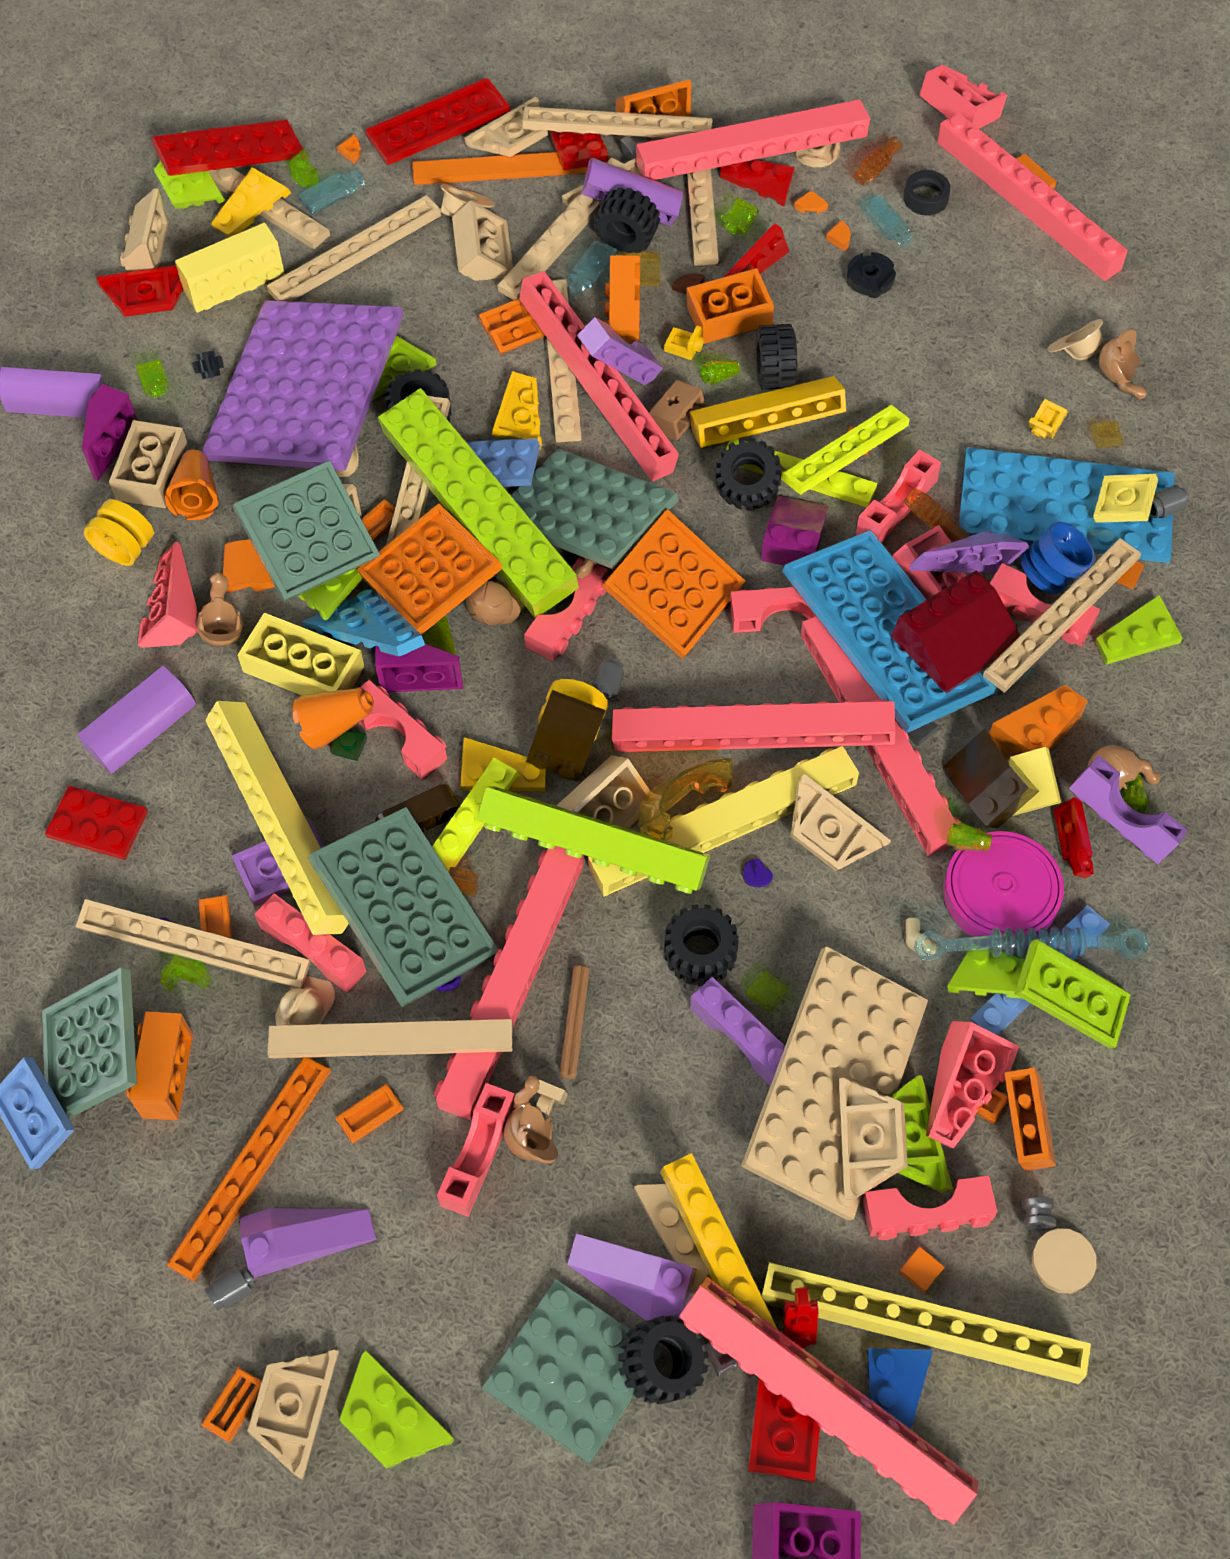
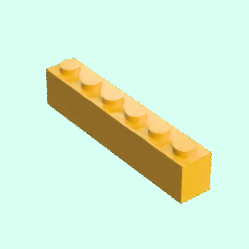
(767, 411)
(712, 1233)

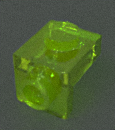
(302, 171)
(739, 217)
(152, 378)
(191, 971)

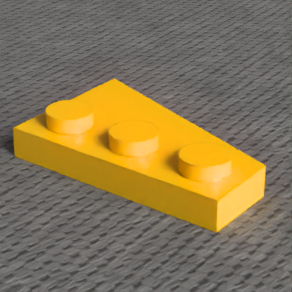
(250, 199)
(519, 410)
(478, 757)

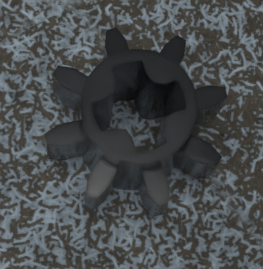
(208, 364)

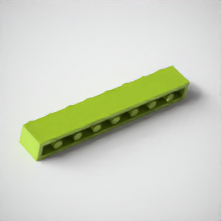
(593, 838)

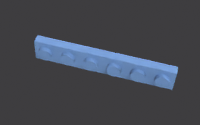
(1001, 1011)

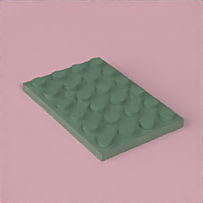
(591, 507)
(403, 906)

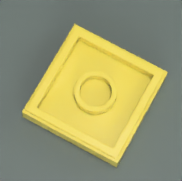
(1125, 498)
(1039, 770)

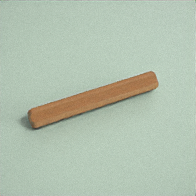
(574, 1022)

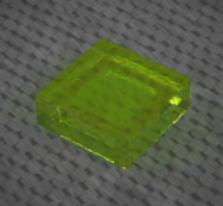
(766, 991)

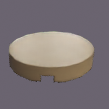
(818, 156)
(1064, 1260)

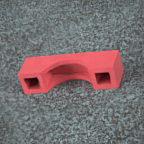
(885, 516)
(1019, 601)
(752, 607)
(550, 633)
(421, 750)
(324, 951)
(470, 1169)
(892, 1214)

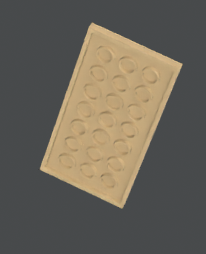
(846, 1028)

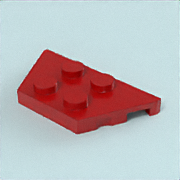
(143, 290)

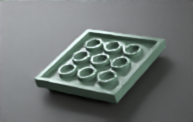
(306, 531)
(91, 1043)
(566, 1372)

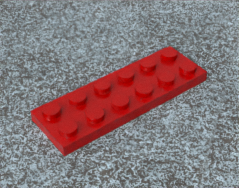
(437, 121)
(227, 147)

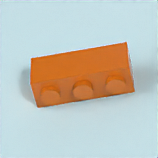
(1030, 1119)

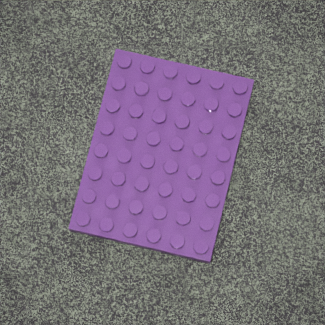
(303, 384)

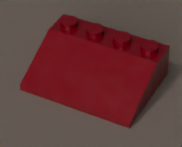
(957, 631)

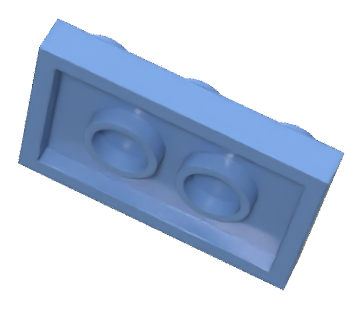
(509, 460)
(33, 1113)

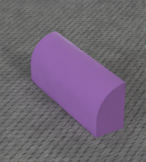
(604, 177)
(47, 391)
(136, 719)

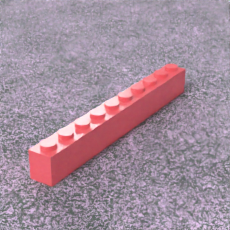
(752, 140)
(1032, 196)
(600, 380)
(754, 726)
(898, 763)
(512, 975)
(830, 1401)

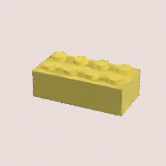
(230, 267)
(299, 658)

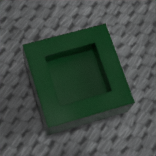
(349, 744)

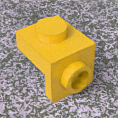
(684, 343)
(1047, 420)

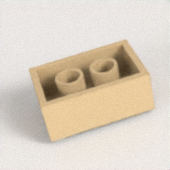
(147, 463)

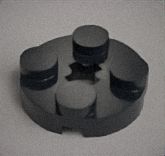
(871, 285)

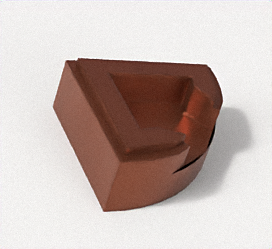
(685, 281)

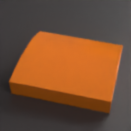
(510, 326)
(244, 567)

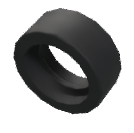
(922, 205)

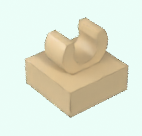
(549, 1095)

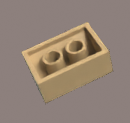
(146, 234)
(481, 243)
(609, 793)

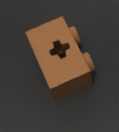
(673, 408)

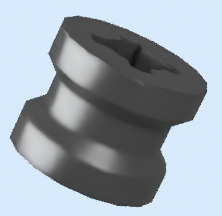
(1039, 1213)

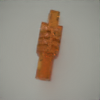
(877, 161)
(934, 515)

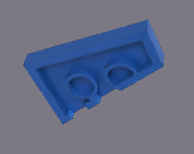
(897, 1380)

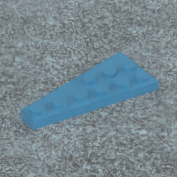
(369, 621)

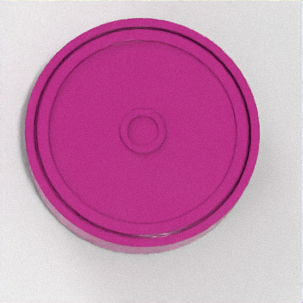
(1003, 887)

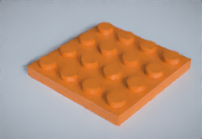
(430, 568)
(673, 583)

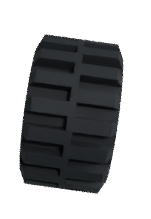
(627, 220)
(776, 356)
(411, 382)
(743, 454)
(701, 922)
(640, 1366)

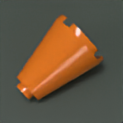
(192, 487)
(330, 714)

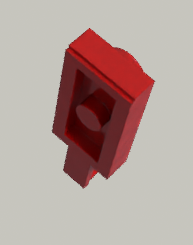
(1074, 837)
(801, 1318)

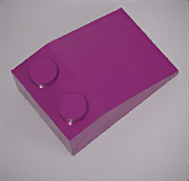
(106, 428)
(793, 530)
(418, 670)
(805, 1532)

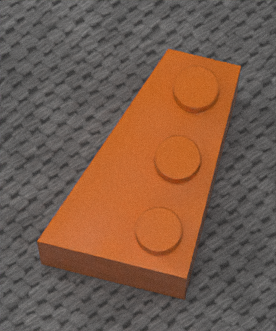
(624, 297)
(1040, 722)

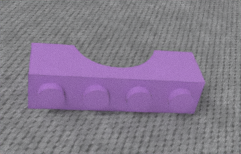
(611, 349)
(1152, 834)
(724, 1013)

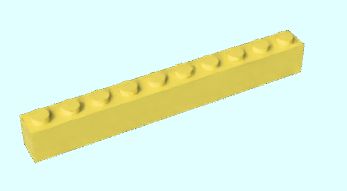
(742, 811)
(275, 812)
(932, 1324)

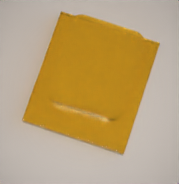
(648, 268)

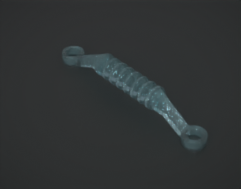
(995, 942)

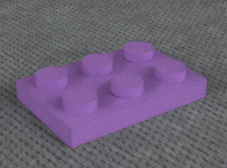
(261, 872)

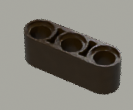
(428, 808)

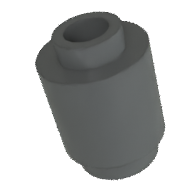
(1168, 502)
(609, 677)
(230, 1287)

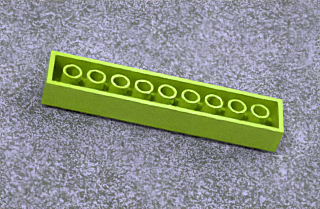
(478, 502)

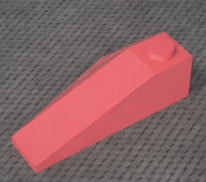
(927, 582)
(172, 604)
(967, 1072)

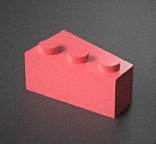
(952, 93)

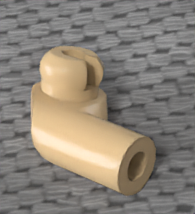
(912, 928)

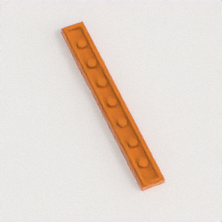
(489, 168)
(248, 1169)

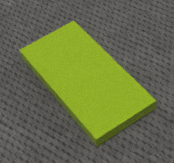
(1073, 994)

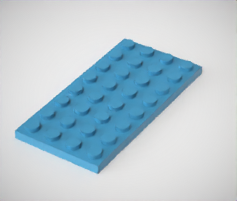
(1032, 492)
(858, 599)

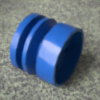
(1057, 558)

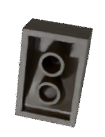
(565, 735)
(990, 780)

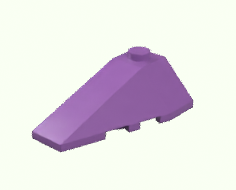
(978, 552)
(293, 1236)
(635, 1279)

